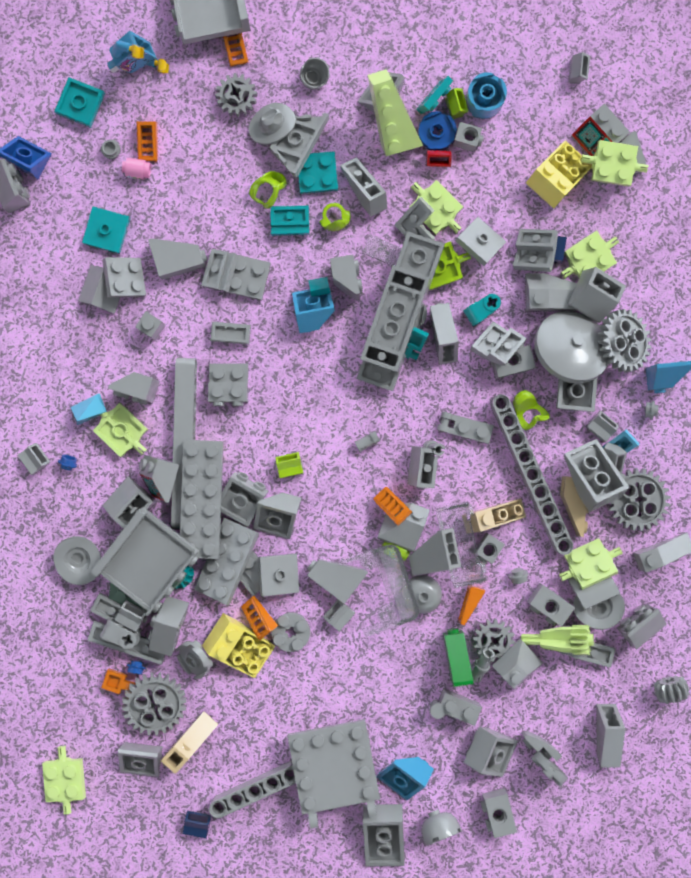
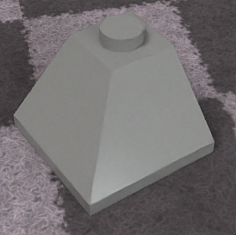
(277, 514)
(408, 532)
(517, 664)

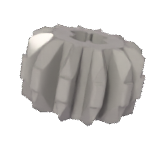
(671, 689)

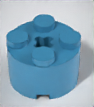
(495, 95)

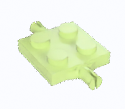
(614, 163)
(443, 203)
(589, 253)
(121, 430)
(590, 564)
(64, 780)

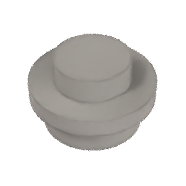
(110, 149)
(651, 410)
(518, 576)

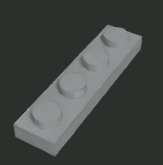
(140, 650)

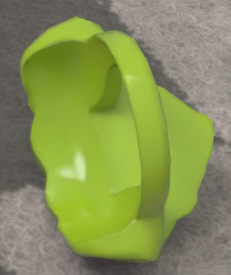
(338, 224)

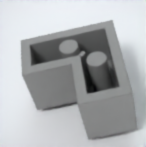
(167, 625)

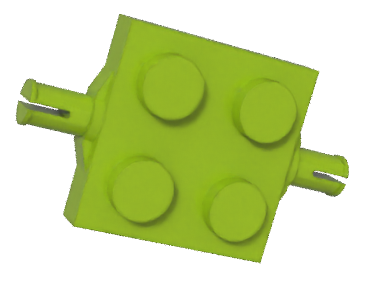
(448, 267)

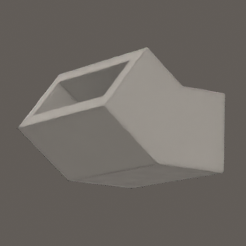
(579, 68)
(602, 426)
(616, 455)
(34, 458)
(339, 615)
(131, 616)

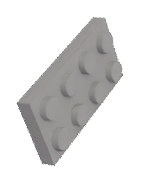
(222, 575)

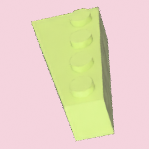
(392, 118)

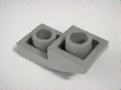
(538, 743)

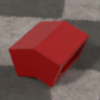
(438, 154)

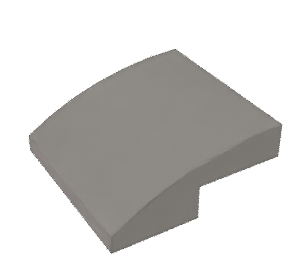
(535, 250)
(498, 344)
(594, 594)

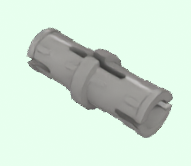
(482, 665)

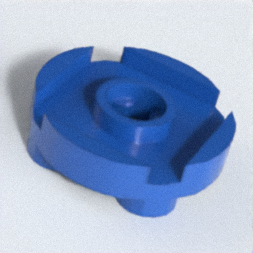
(441, 121)

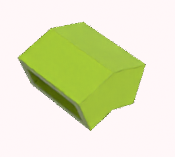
(456, 103)
(289, 465)

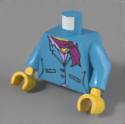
(133, 53)

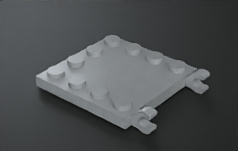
(333, 768)

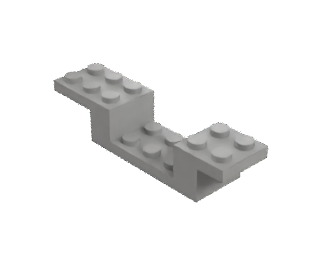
(398, 311)

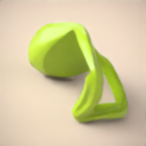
(276, 180)
(525, 401)

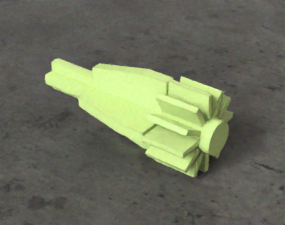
(563, 639)

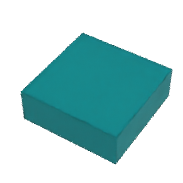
(319, 286)

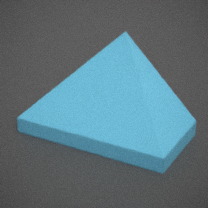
(88, 409)
(625, 441)

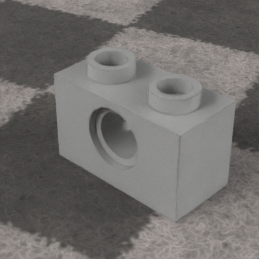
(524, 363)
(561, 608)
(503, 824)

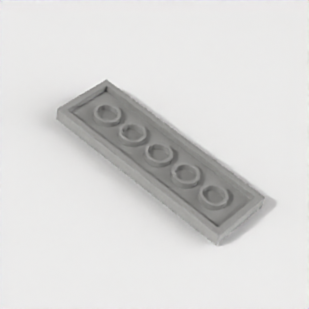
(202, 496)

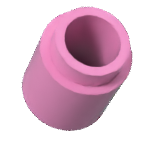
(136, 168)

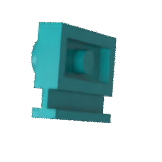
(430, 101)
(289, 220)

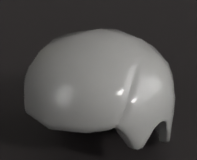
(314, 73)

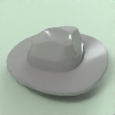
(272, 123)
(75, 560)
(602, 615)

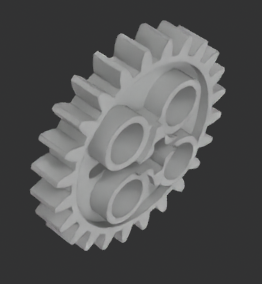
(624, 340)
(655, 497)
(137, 709)

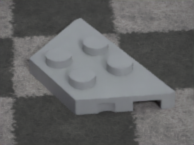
(298, 144)

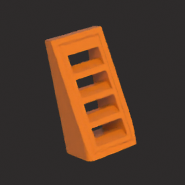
(239, 61)
(147, 124)
(392, 505)
(471, 600)
(266, 620)

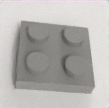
(123, 277)
(250, 277)

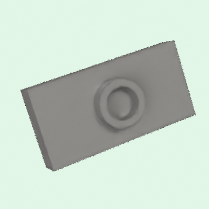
(230, 333)

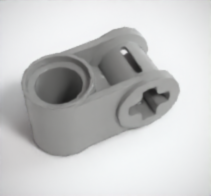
(117, 634)

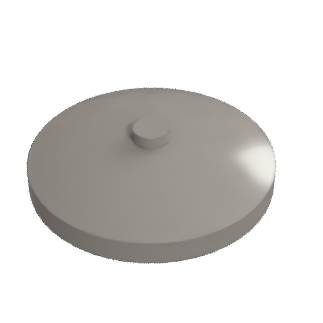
(570, 347)

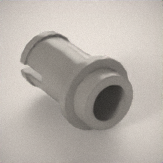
(367, 441)

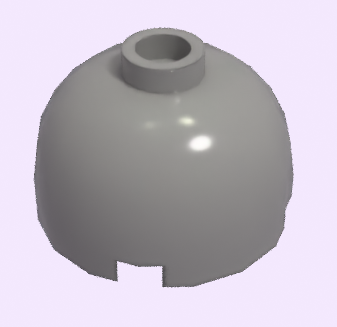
(427, 593)
(439, 827)

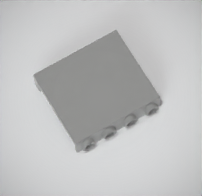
(209, 19)
(146, 560)

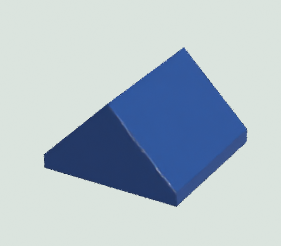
(25, 156)

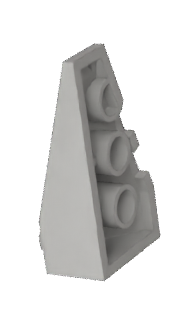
(547, 293)

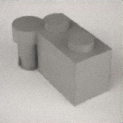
(424, 464)
(455, 706)

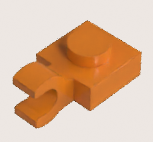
(116, 681)

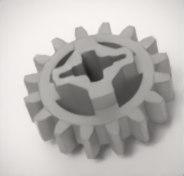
(243, 90)
(500, 634)

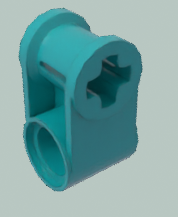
(479, 310)

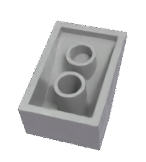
(594, 475)
(384, 836)

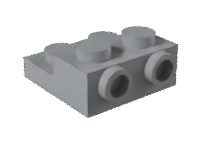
(228, 384)
(242, 497)

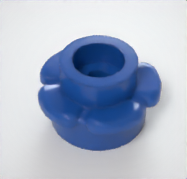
(67, 462)
(135, 668)

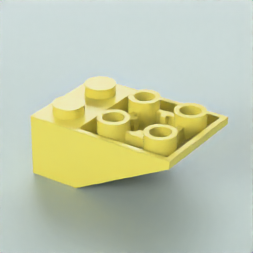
(558, 174)
(237, 646)

